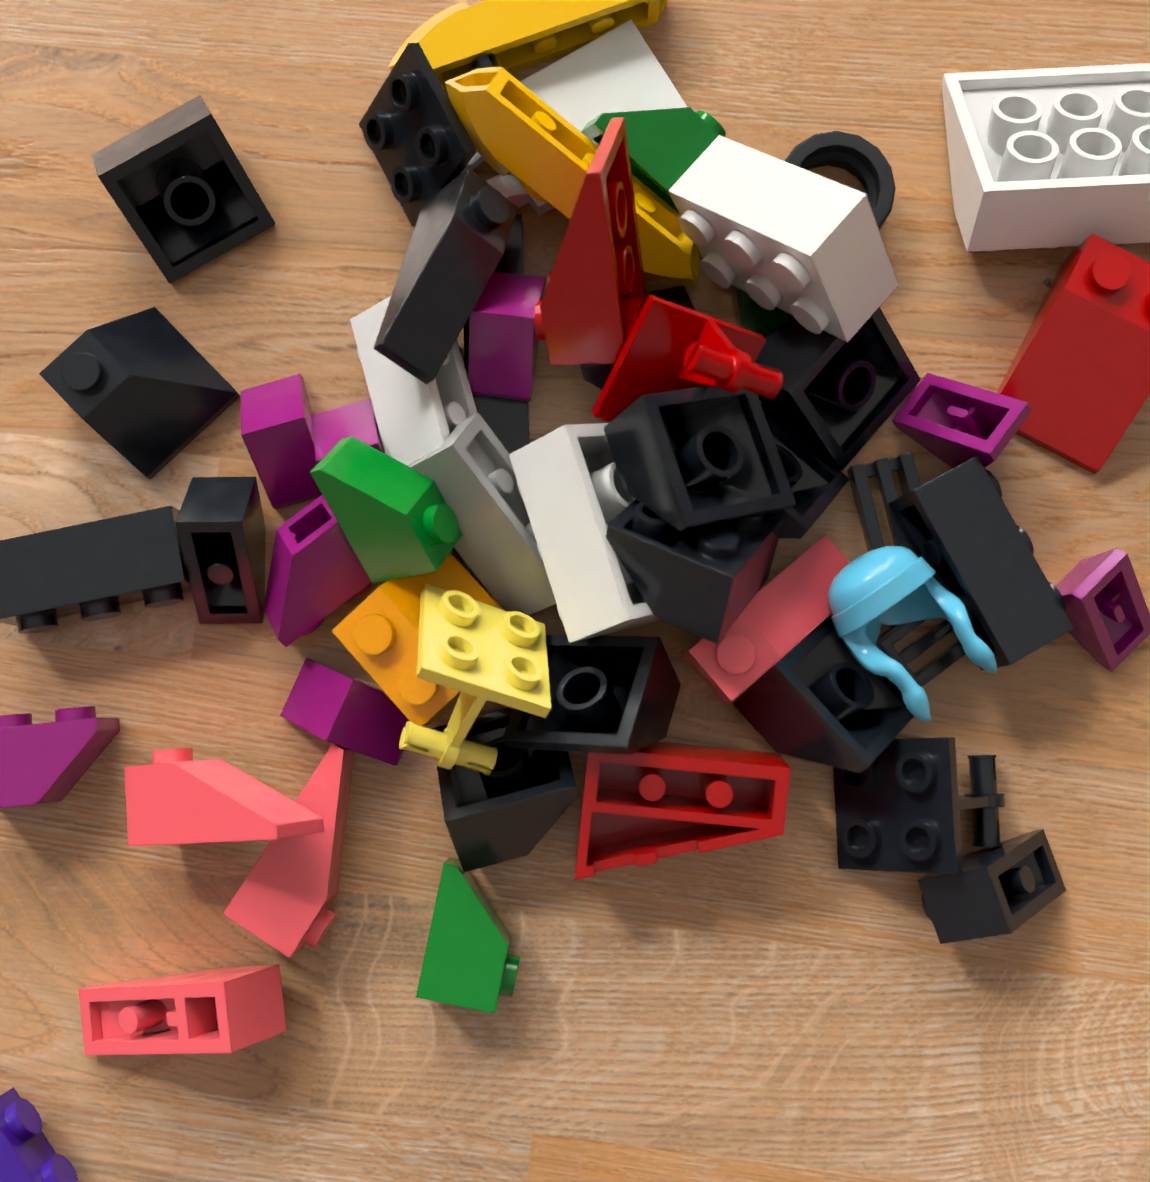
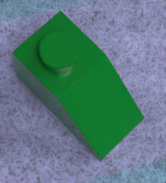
(661, 143)
(386, 511)
(466, 946)

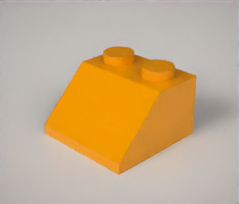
(385, 638)

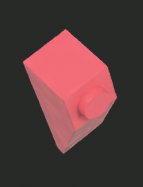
(770, 624)
(206, 803)
(299, 876)
(184, 1012)

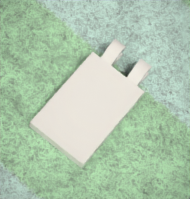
(599, 78)

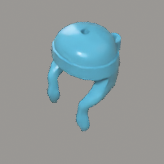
(897, 589)

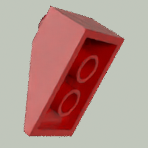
(599, 268)
(1086, 355)

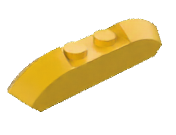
(521, 31)
(551, 160)

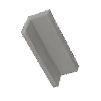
(495, 527)

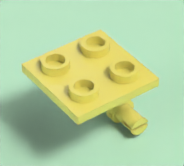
(486, 658)

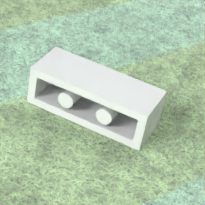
(408, 412)

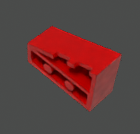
(676, 803)

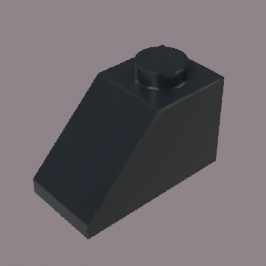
(224, 548)
(995, 892)

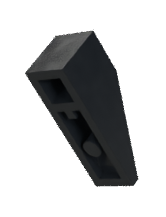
(444, 273)

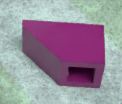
(310, 572)
(49, 758)

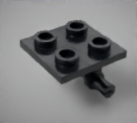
(417, 130)
(907, 808)

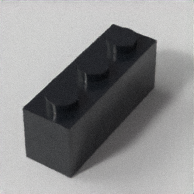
(983, 560)
(92, 570)

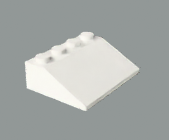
(1049, 155)

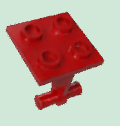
(684, 350)

